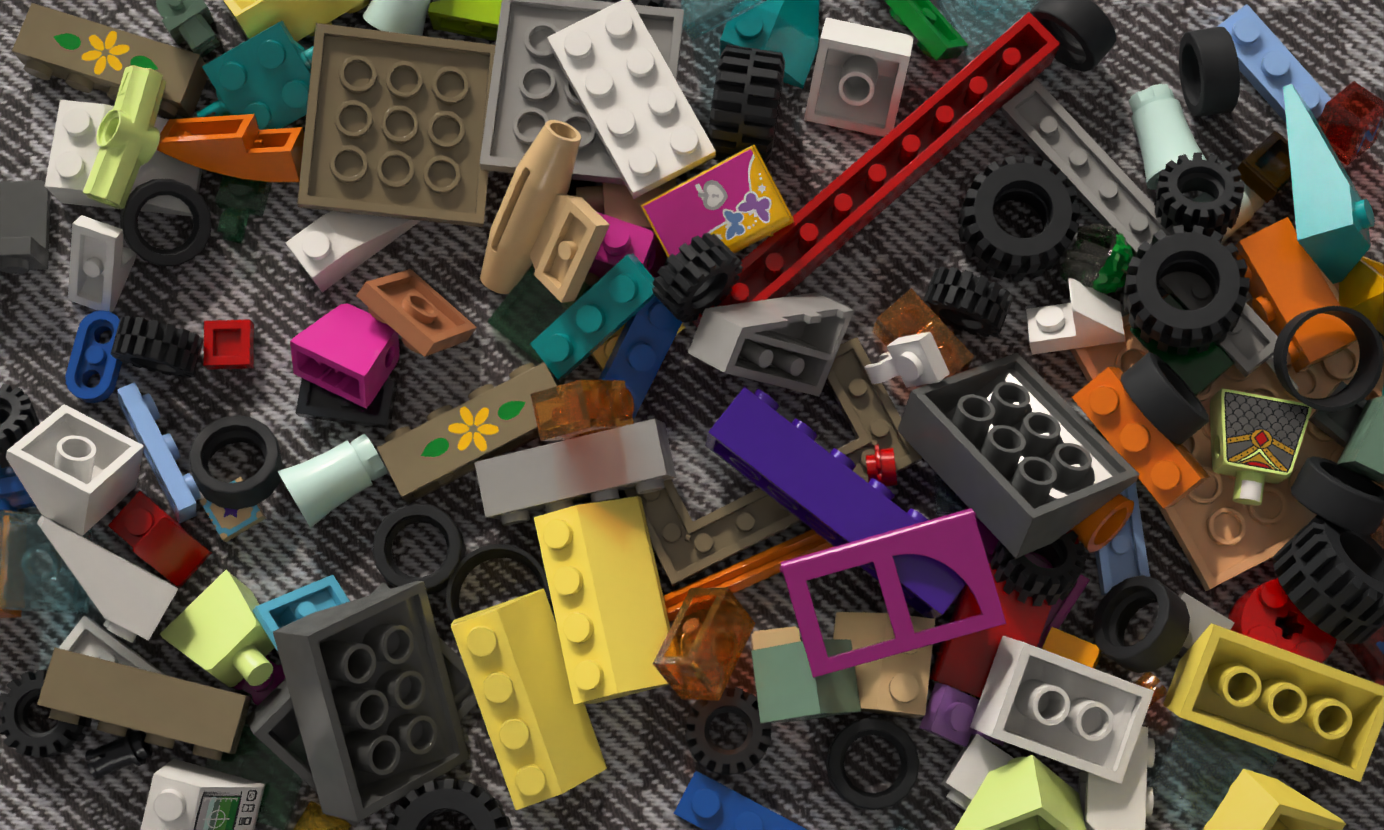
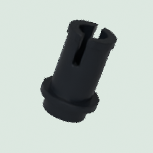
(119, 754)

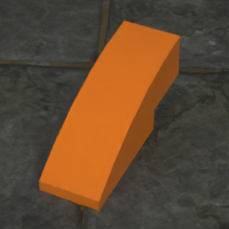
(235, 147)

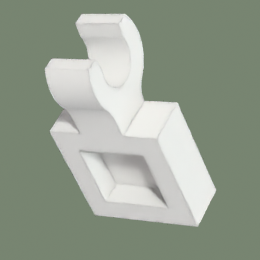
(911, 357)

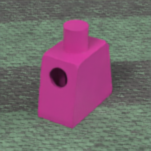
(625, 239)
(346, 353)

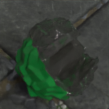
(1098, 259)

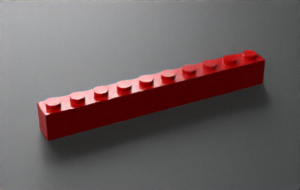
(895, 163)

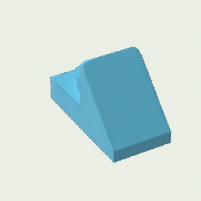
(298, 604)

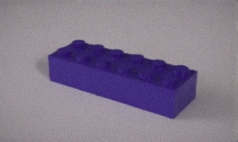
(825, 492)

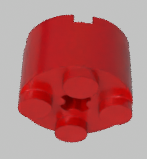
(1264, 605)

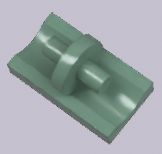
(190, 23)

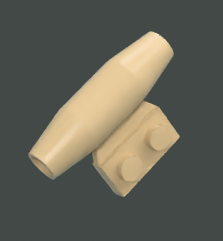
(542, 222)

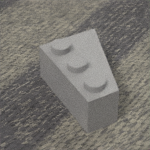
(774, 340)

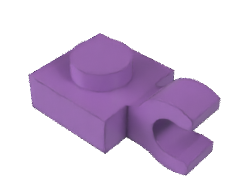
(951, 715)

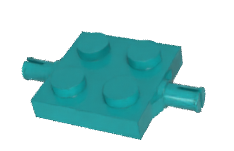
(262, 78)

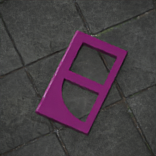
(949, 539)

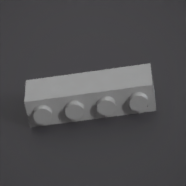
(576, 470)

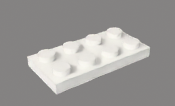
(631, 97)

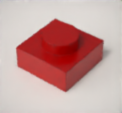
(228, 344)

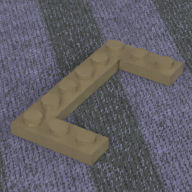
(694, 546)

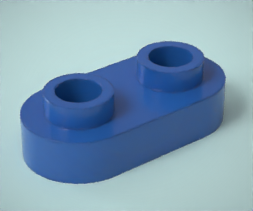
(92, 358)

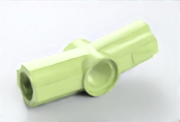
(126, 137)

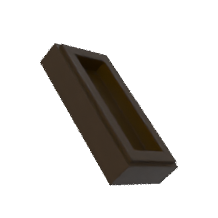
(1267, 167)

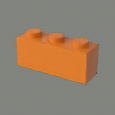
(1290, 283)
(1163, 466)

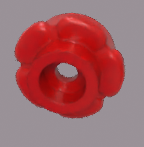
(882, 466)

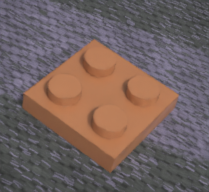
(415, 312)

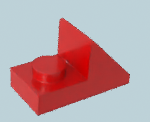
(159, 539)

